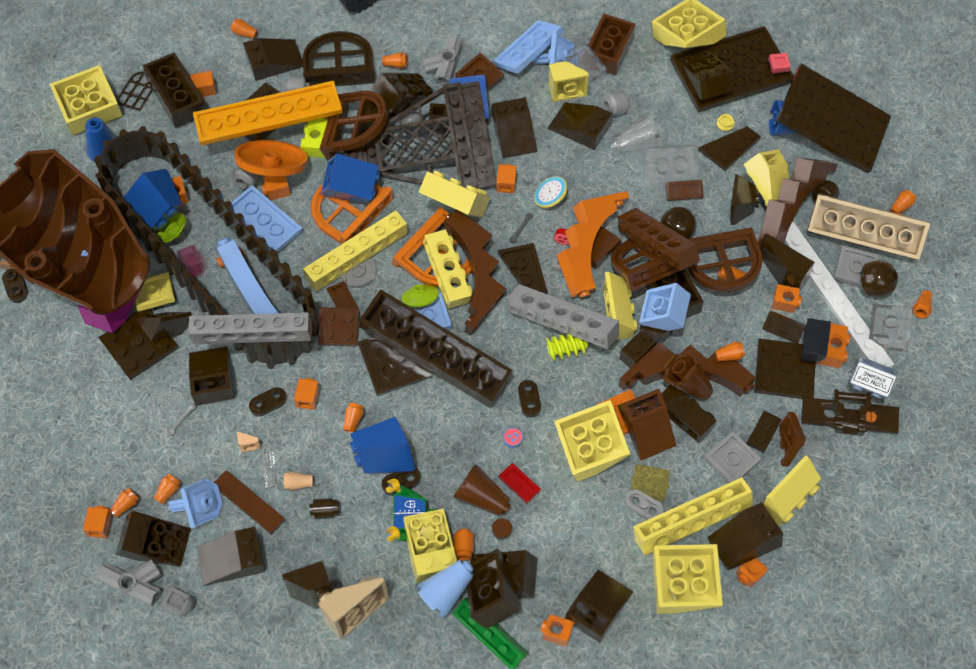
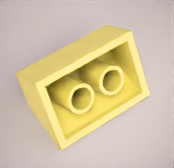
(618, 304)
(792, 491)

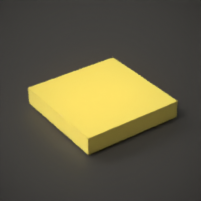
(155, 292)

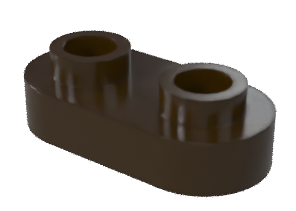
(14, 284)
(529, 397)
(268, 402)
(402, 478)

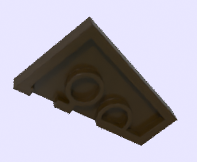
(730, 148)
(524, 266)

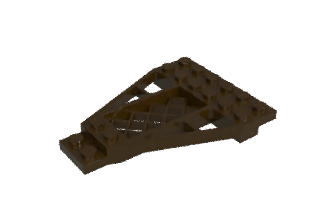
(467, 132)

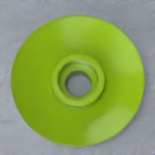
(173, 228)
(420, 295)

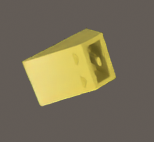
(767, 172)
(429, 543)

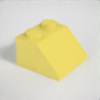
(567, 81)

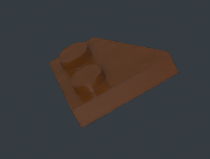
(791, 438)

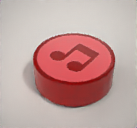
(560, 236)

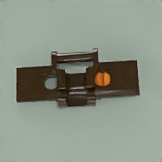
(851, 421)

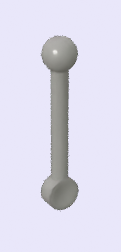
(171, 431)

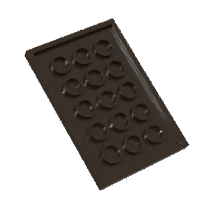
(747, 57)
(834, 118)

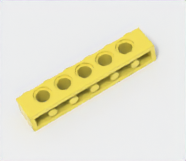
(355, 251)
(693, 515)

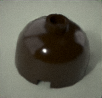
(681, 221)
(879, 279)

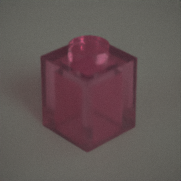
(191, 260)

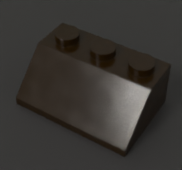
(308, 584)

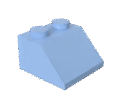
(665, 307)

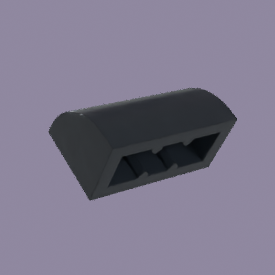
(816, 340)

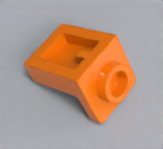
(751, 572)

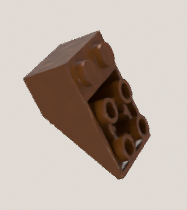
(648, 424)

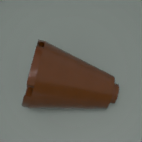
(687, 375)
(482, 492)

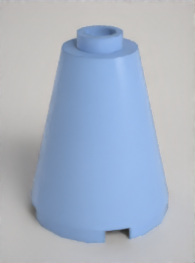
(446, 586)

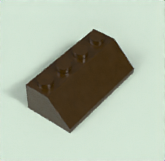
(173, 88)

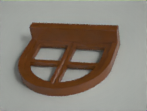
(330, 142)
(720, 242)
(644, 273)

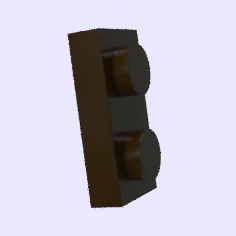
(784, 326)
(764, 431)

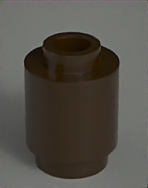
(324, 508)

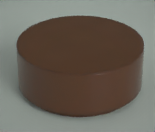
(502, 528)

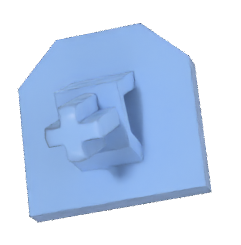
(559, 49)
(200, 501)

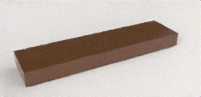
(249, 503)

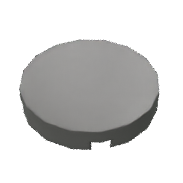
(361, 275)

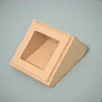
(248, 442)

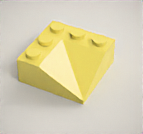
(689, 25)
(85, 97)
(450, 192)
(592, 440)
(686, 578)

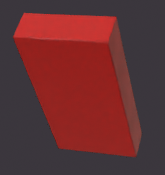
(519, 483)

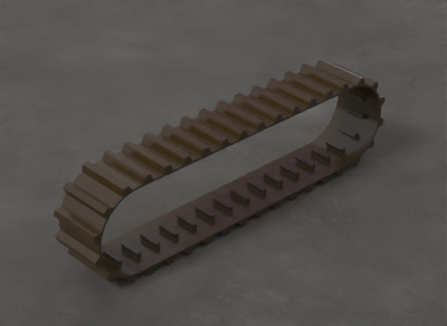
(144, 143)

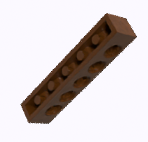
(658, 239)

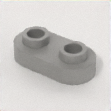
(645, 504)

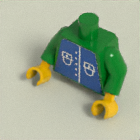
(405, 503)

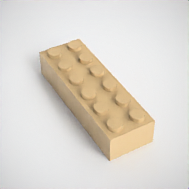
(868, 226)

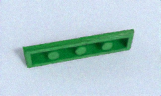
(493, 637)

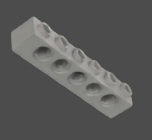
(563, 316)
(250, 328)

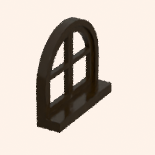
(340, 75)

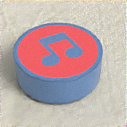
(512, 437)

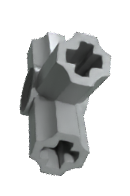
(445, 61)
(141, 578)

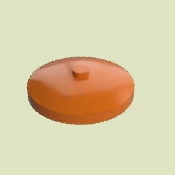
(270, 158)

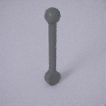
(513, 239)

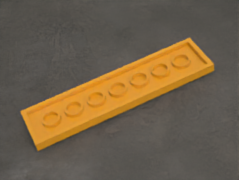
(267, 113)

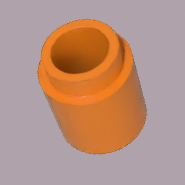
(464, 544)

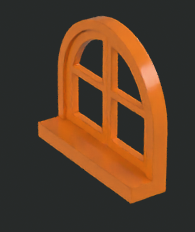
(363, 219)
(402, 257)

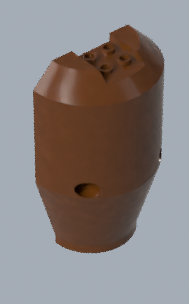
(53, 216)

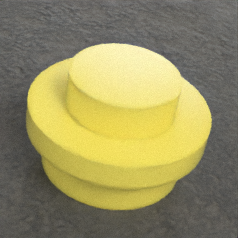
(725, 122)

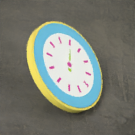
(550, 192)

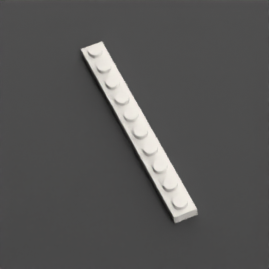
(837, 300)

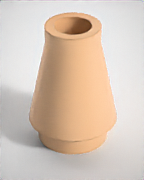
(296, 480)

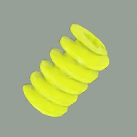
(567, 345)

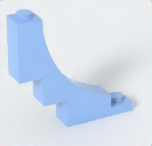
(243, 278)

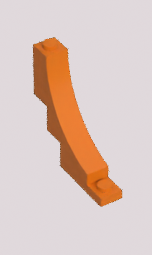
(577, 260)

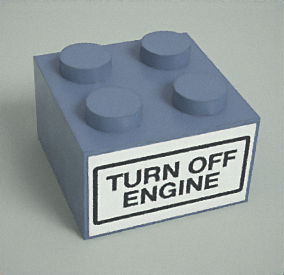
(873, 377)

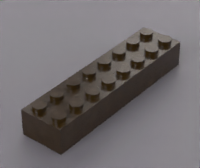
(435, 348)

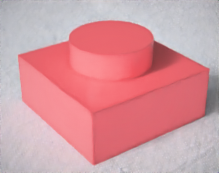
(779, 63)

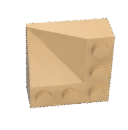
(353, 604)

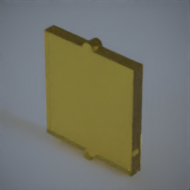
(651, 481)

